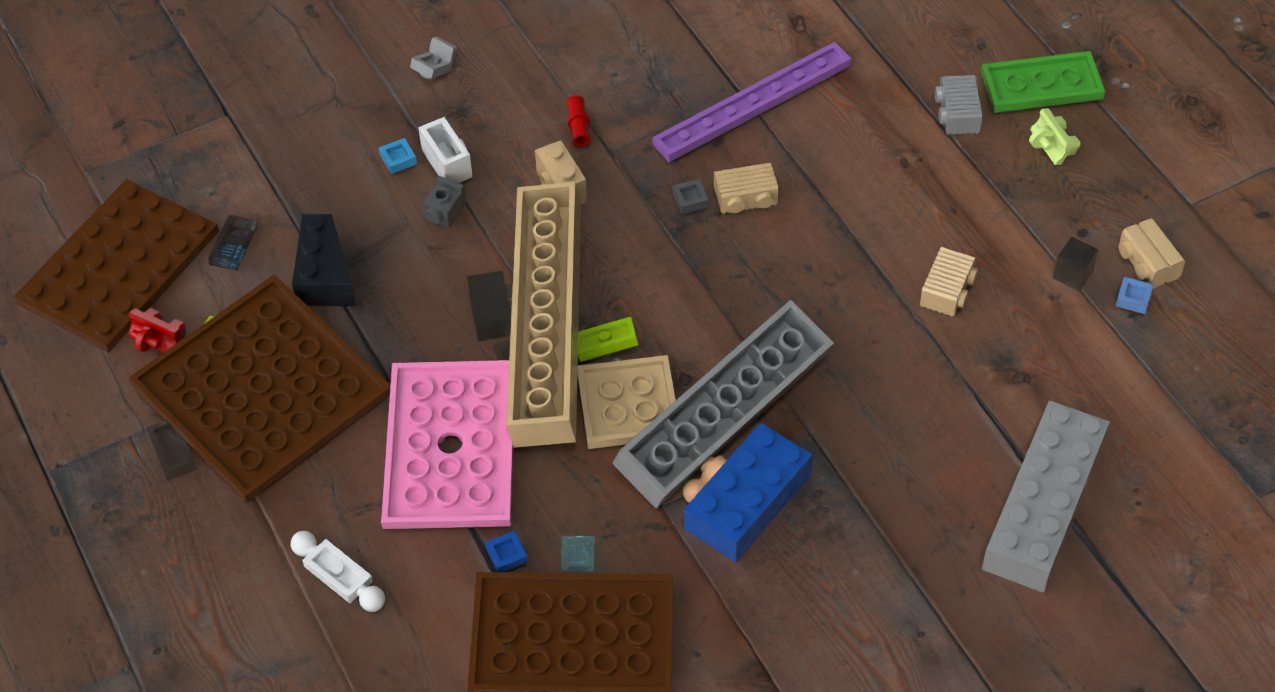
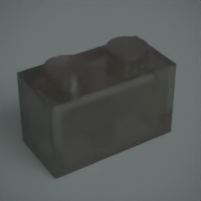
(490, 305)

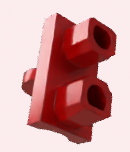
(151, 331)

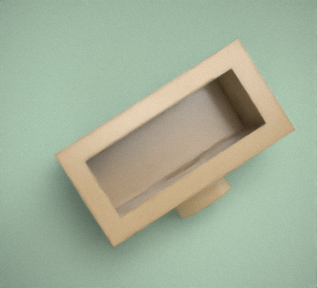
(557, 166)

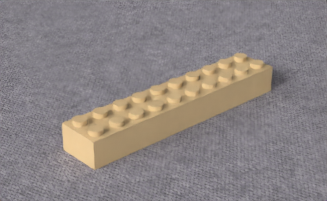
(545, 316)

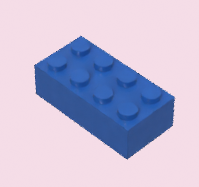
(747, 492)

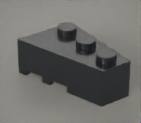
(320, 266)

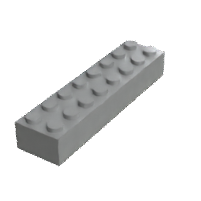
(722, 403)

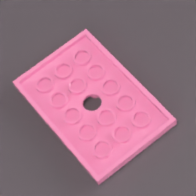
(438, 487)

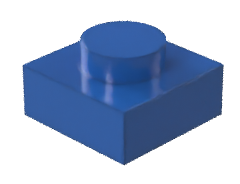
(506, 552)

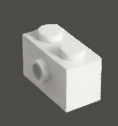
(445, 151)

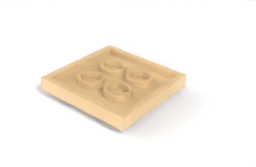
(623, 398)

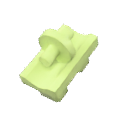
(1051, 136)

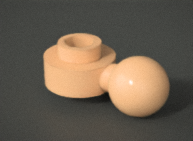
(708, 470)

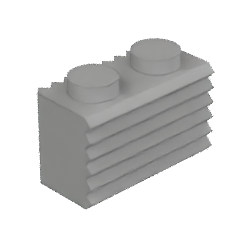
(959, 104)

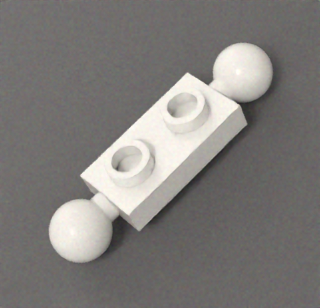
(338, 571)

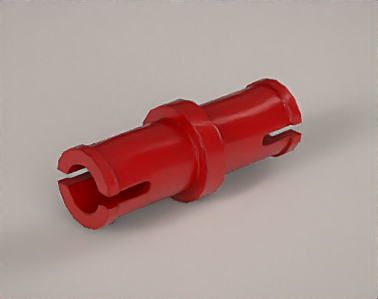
(578, 121)

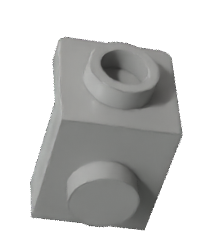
(436, 61)

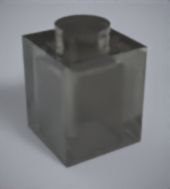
(1075, 263)

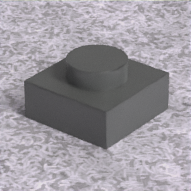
(690, 196)

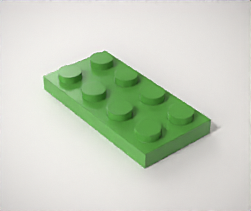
(1042, 81)

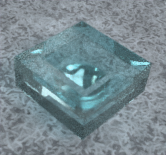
(578, 553)

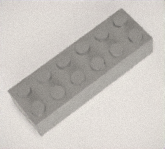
(1045, 496)

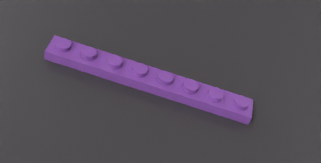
(751, 102)

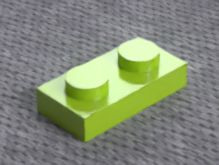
(606, 339)

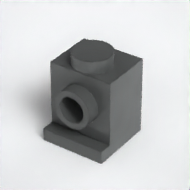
(444, 202)

